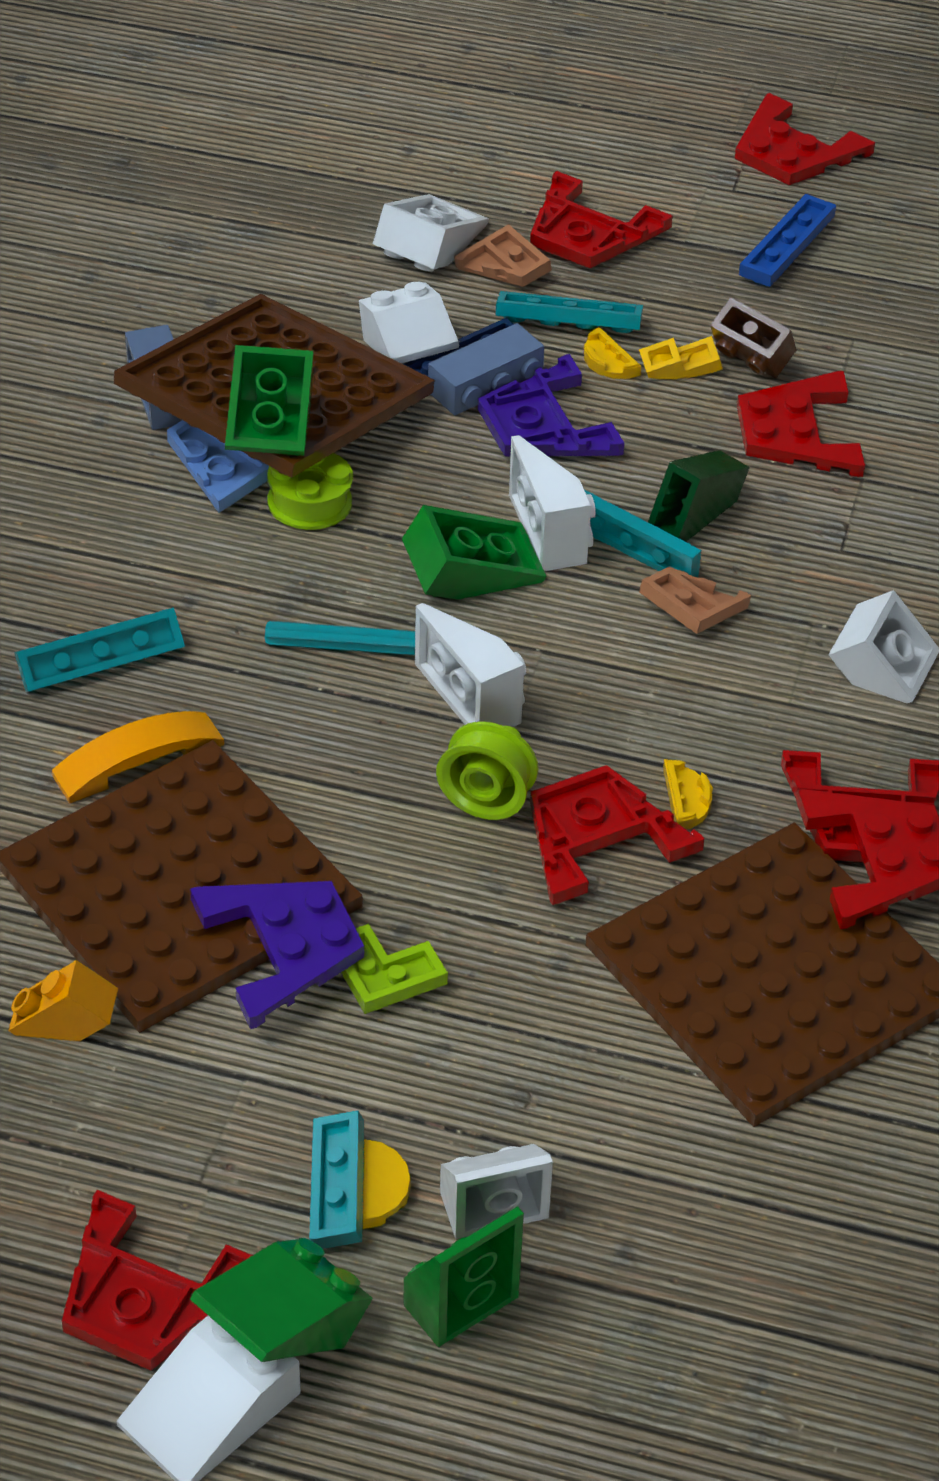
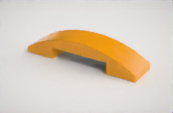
(131, 745)

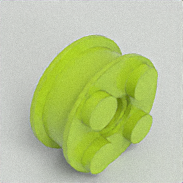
(313, 497)
(487, 770)

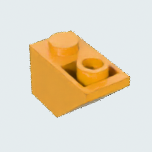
(64, 1005)

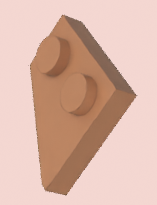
(505, 258)
(692, 599)

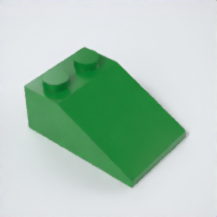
(270, 400)
(469, 553)
(467, 1279)
(285, 1301)

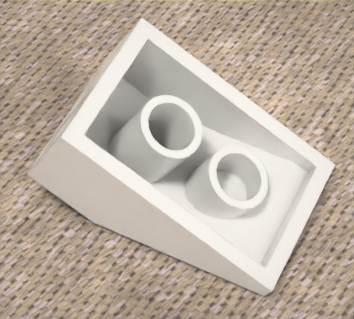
(426, 230)
(550, 507)
(469, 668)
(207, 1402)

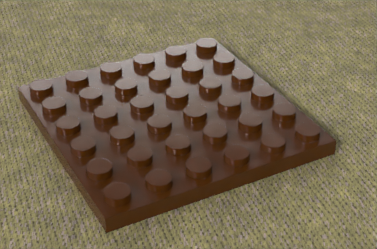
(350, 388)
(123, 870)
(762, 977)

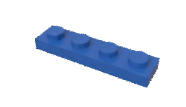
(787, 240)

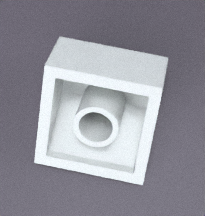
(407, 323)
(885, 648)
(494, 1183)

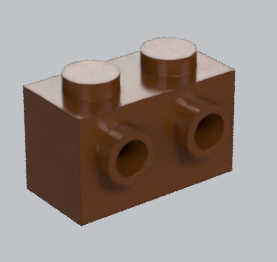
(753, 338)

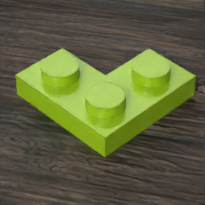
(388, 979)

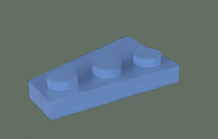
(219, 472)

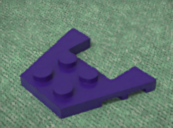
(536, 416)
(301, 930)

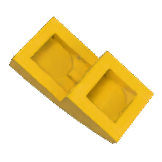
(691, 360)

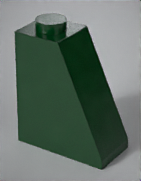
(697, 492)

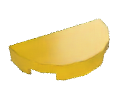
(608, 357)
(688, 793)
(384, 1183)

